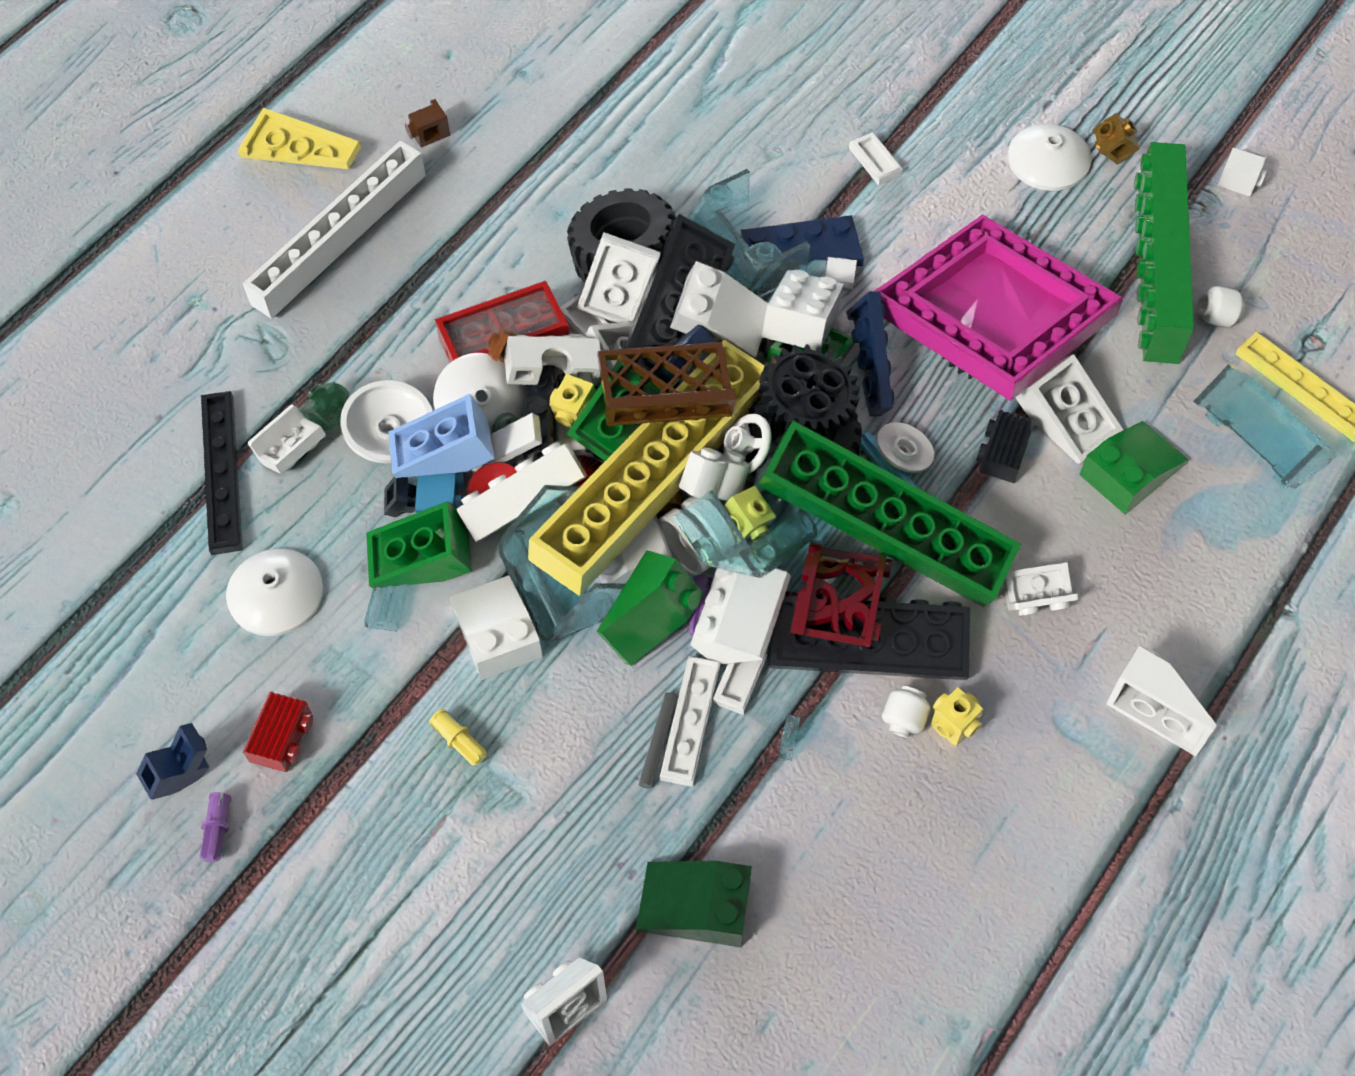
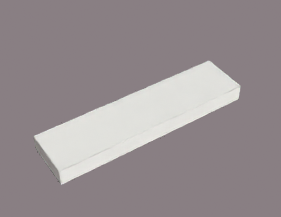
(690, 721)

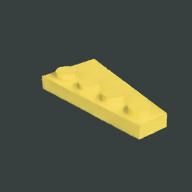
(294, 141)

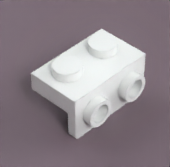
(285, 440)
(1038, 587)

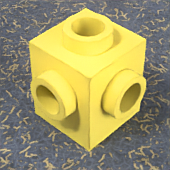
(570, 399)
(750, 513)
(957, 716)

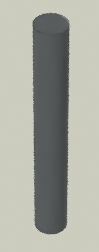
(658, 740)

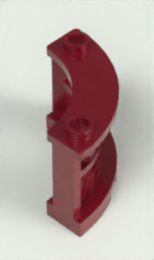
(828, 564)

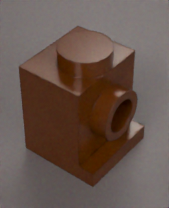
(428, 124)

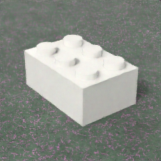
(802, 309)

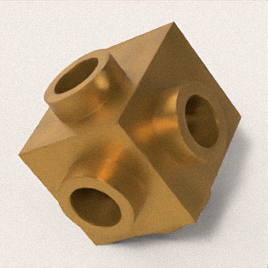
(1116, 138)

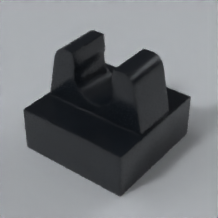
(396, 497)

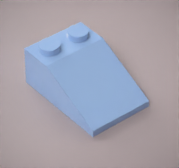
(442, 441)

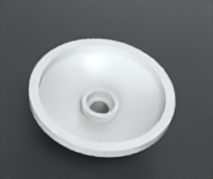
(1049, 157)
(479, 373)
(376, 409)
(276, 606)

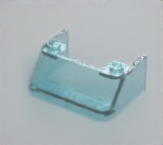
(754, 267)
(1265, 426)
(723, 546)
(551, 605)

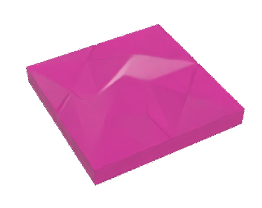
(997, 306)

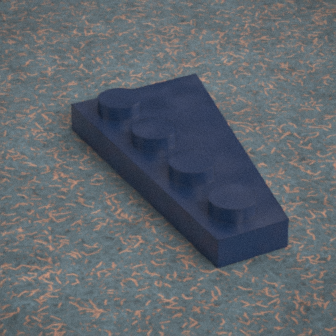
(827, 238)
(872, 358)

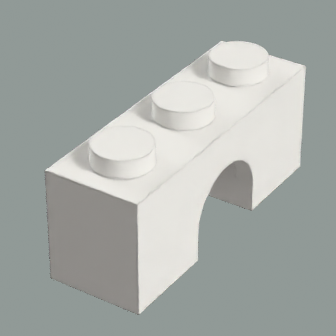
(527, 355)

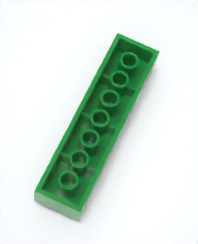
(1163, 254)
(889, 514)

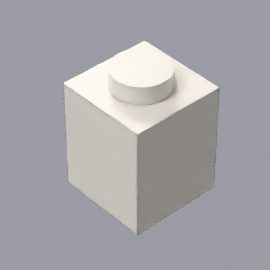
(1243, 172)

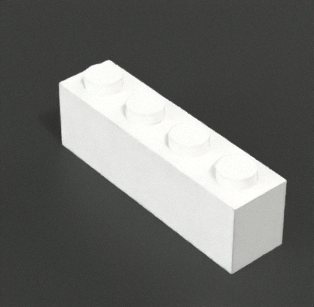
(510, 496)

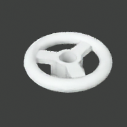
(740, 440)

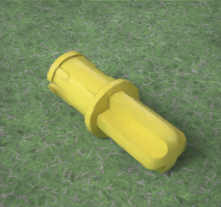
(458, 737)

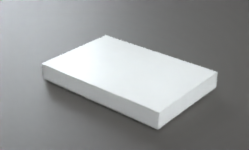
(618, 279)

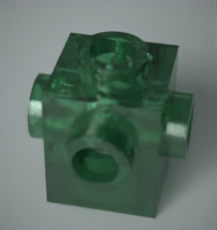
(325, 405)

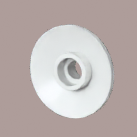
(905, 447)

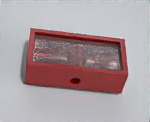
(525, 312)

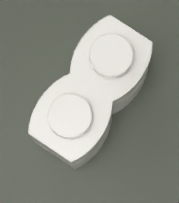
(714, 471)

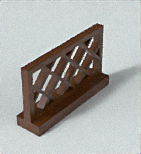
(664, 407)

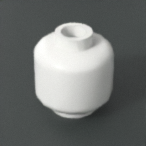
(1221, 306)
(906, 711)

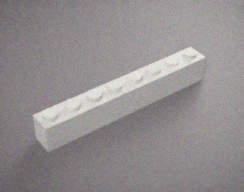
(334, 229)

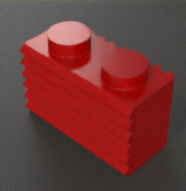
(278, 732)

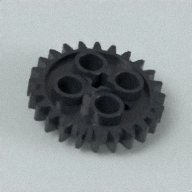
(809, 389)

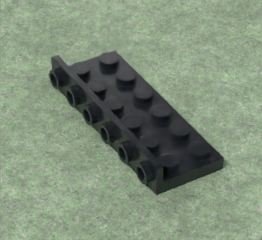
(683, 247)
(911, 643)

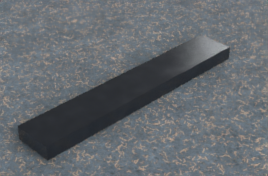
(221, 473)

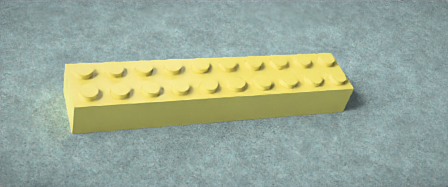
(635, 483)

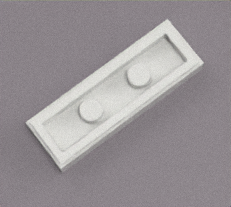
(513, 440)

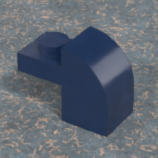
(174, 767)

